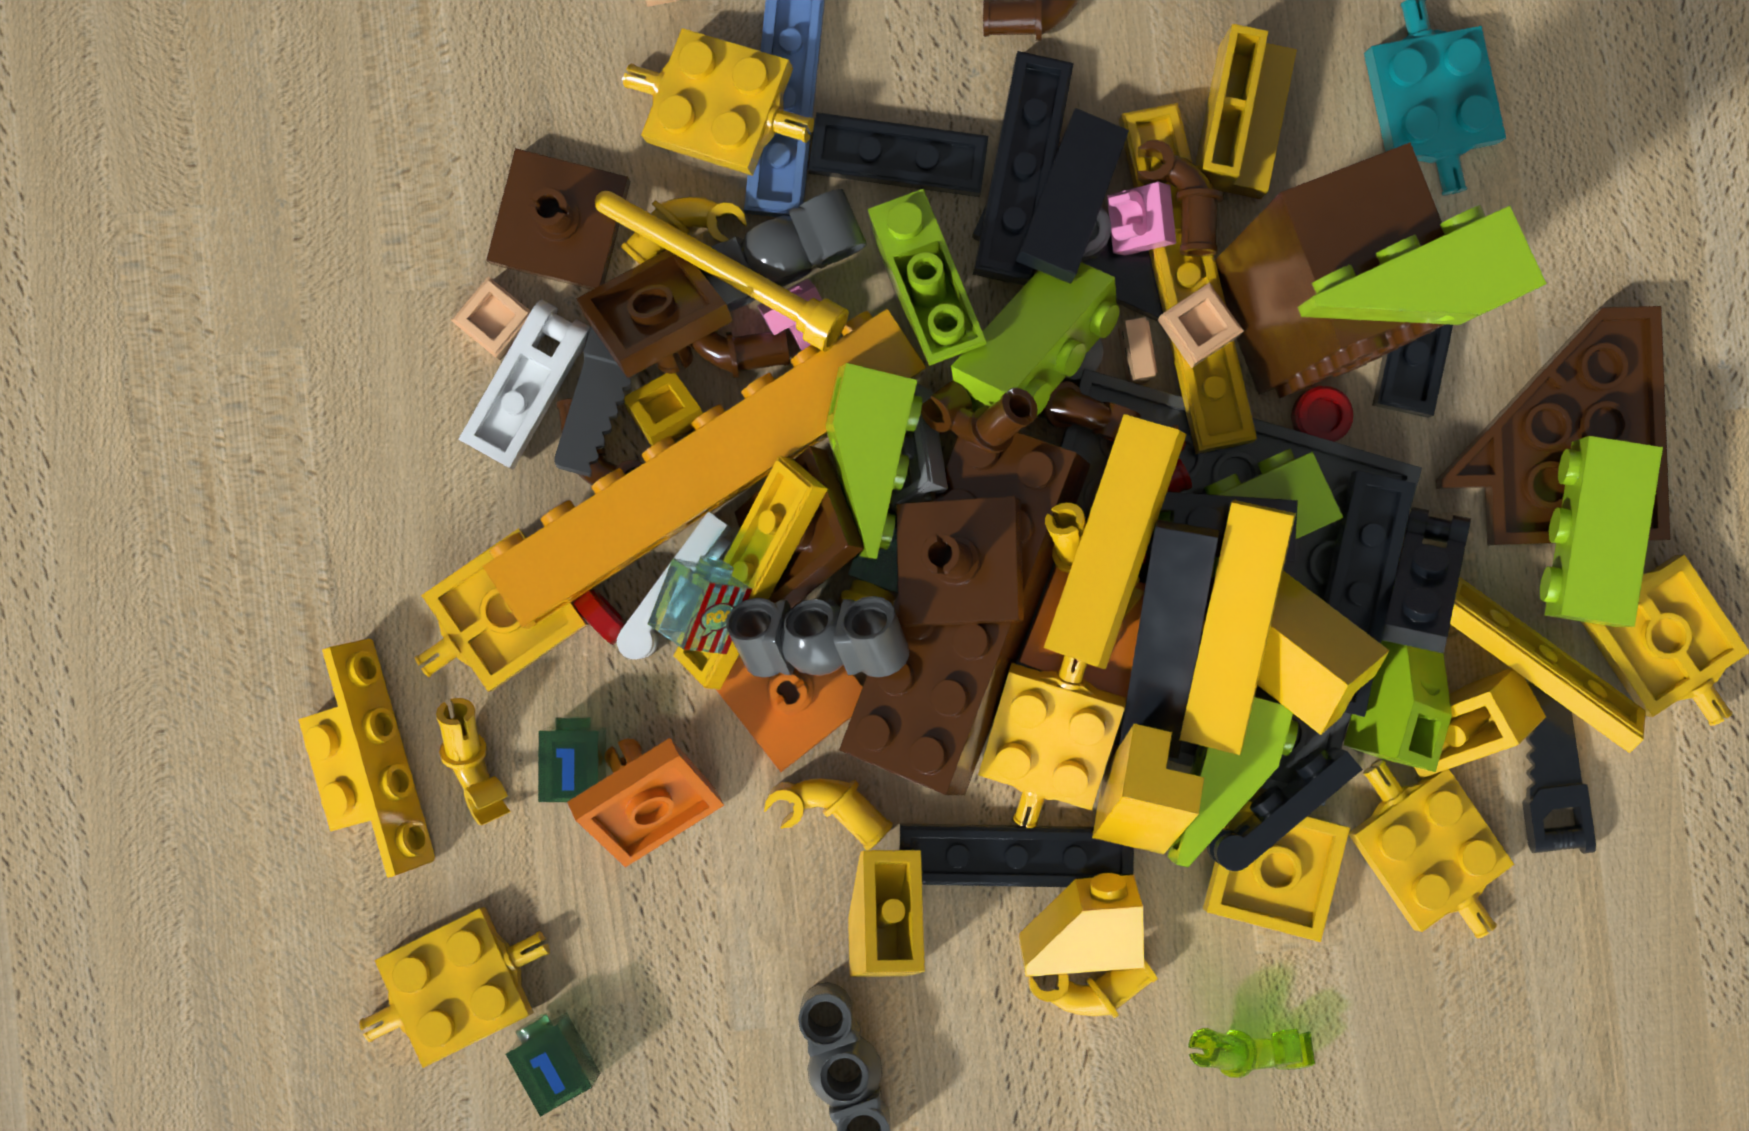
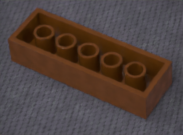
(941, 704)

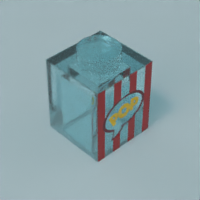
(697, 603)

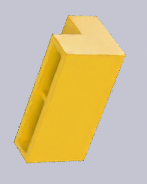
(1245, 112)
(1315, 657)
(1141, 799)

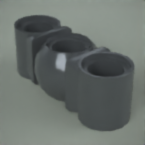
(790, 246)
(818, 637)
(836, 1042)

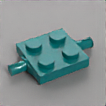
(1435, 94)

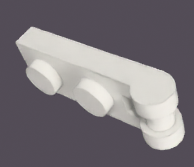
(524, 385)
(639, 639)

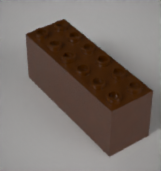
(1307, 236)

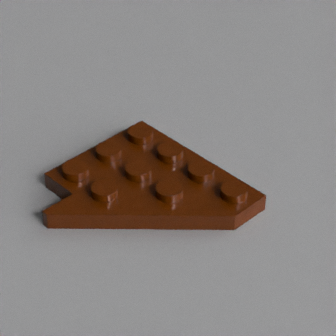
(1595, 385)

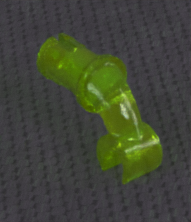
(1239, 1054)

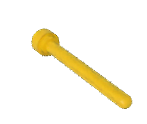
(817, 320)

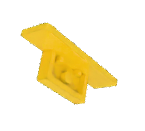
(363, 760)

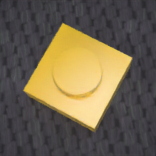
(663, 408)

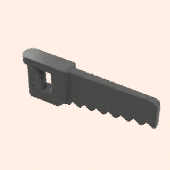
(591, 409)

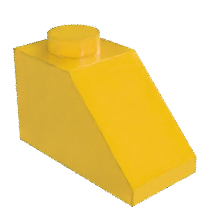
(1488, 719)
(887, 915)
(1087, 929)

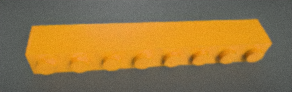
(688, 477)

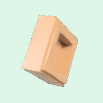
(492, 317)
(1200, 325)
(1137, 350)

